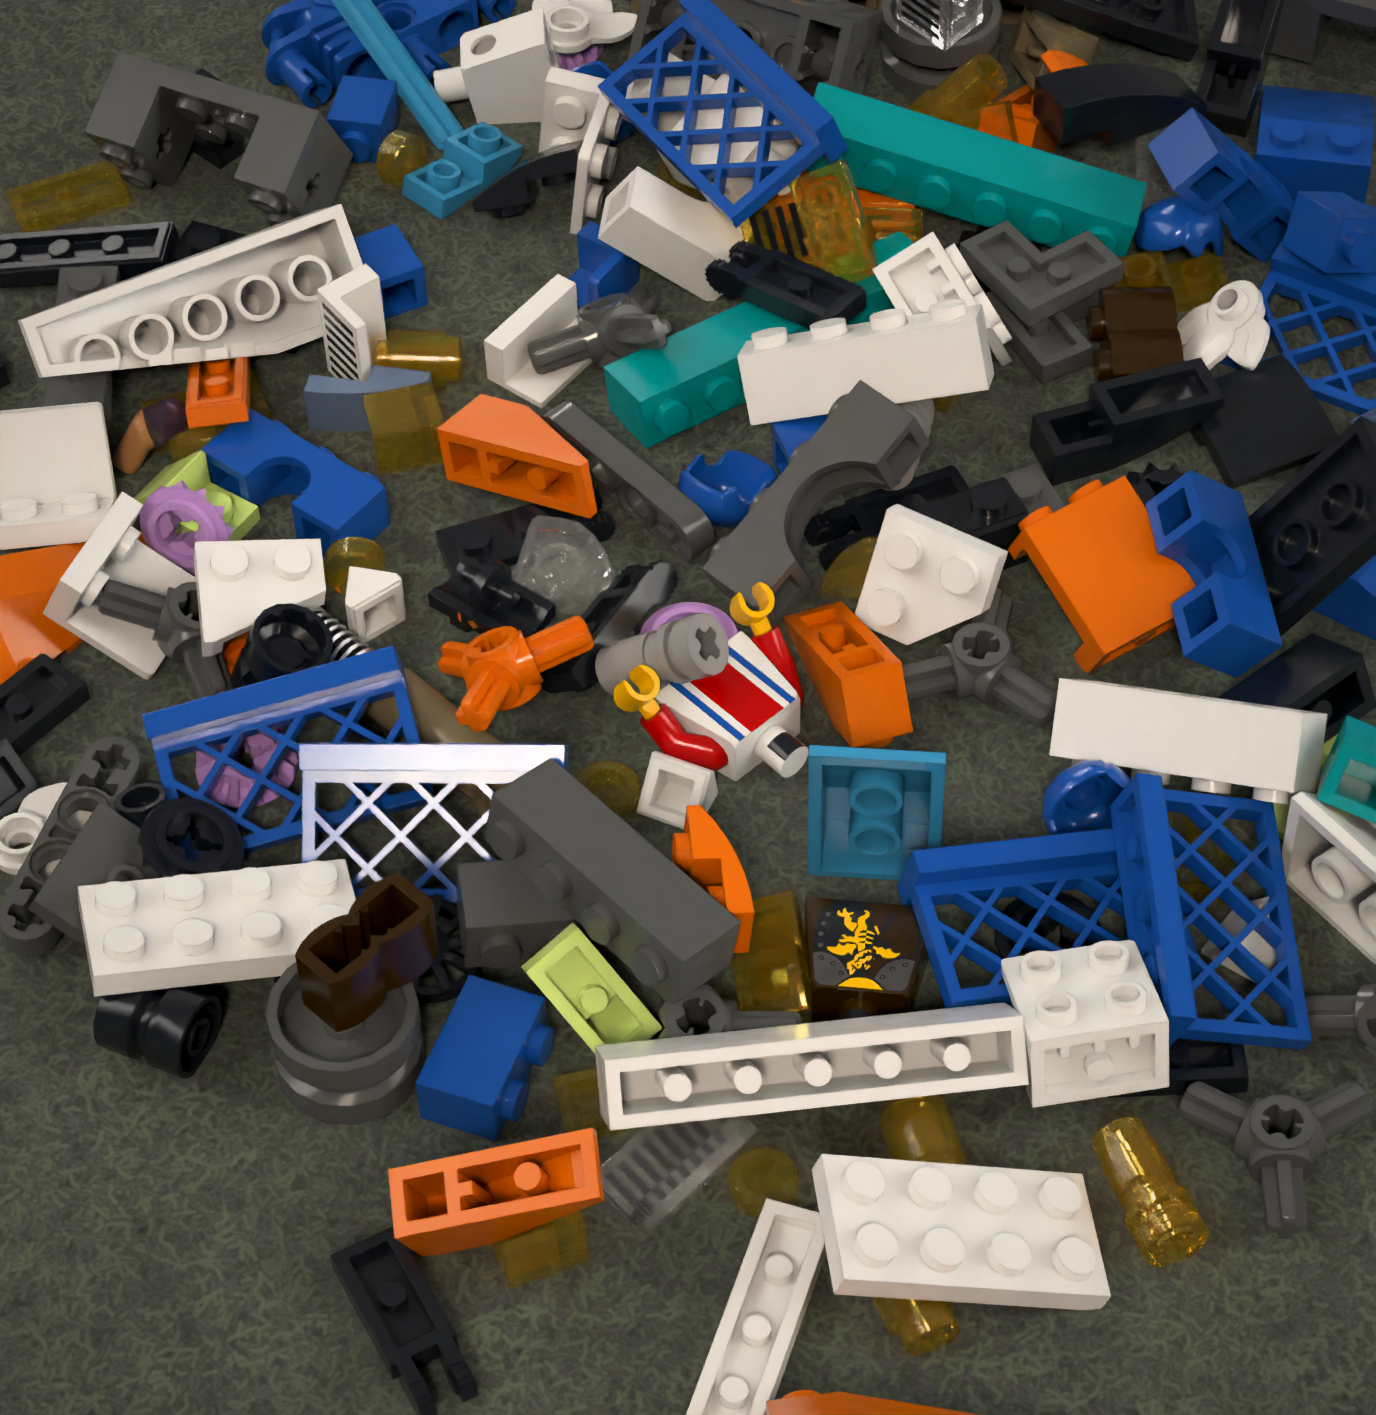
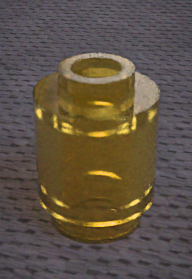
(423, 351)
(921, 1131)

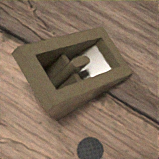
(1040, 33)

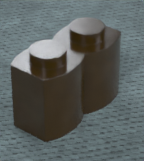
(1134, 331)
(362, 955)

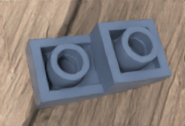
(338, 402)

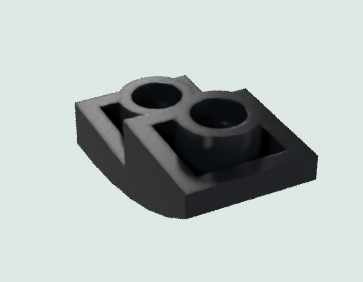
(518, 185)

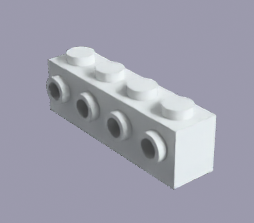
(893, 353)
(1190, 737)

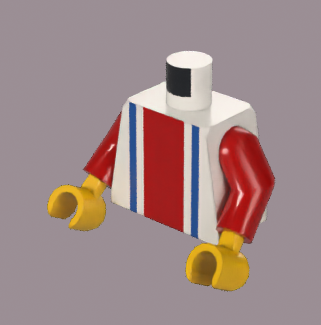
(736, 715)

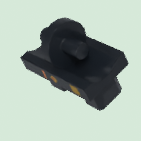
(486, 598)

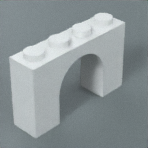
(659, 222)

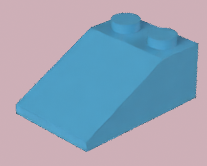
(872, 809)

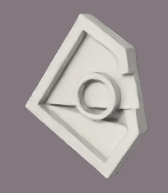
(926, 577)

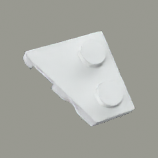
(249, 576)

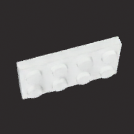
(207, 924)
(959, 1233)

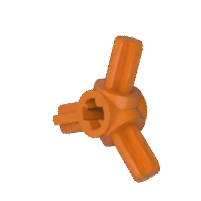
(505, 667)

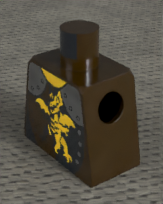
(862, 958)

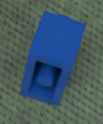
(483, 1058)

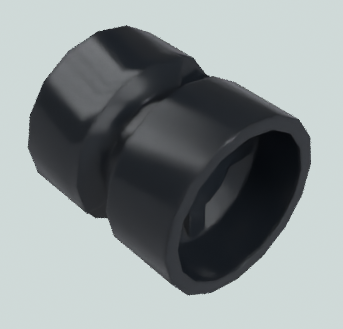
(281, 643)
(164, 1025)

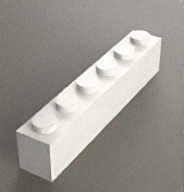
(811, 1065)

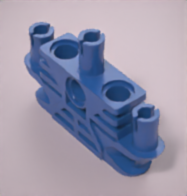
(316, 46)

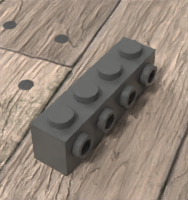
(611, 881)

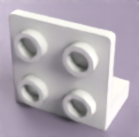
(577, 112)
(932, 274)
(53, 474)
(118, 556)
(1089, 1022)

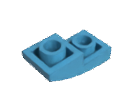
(467, 167)

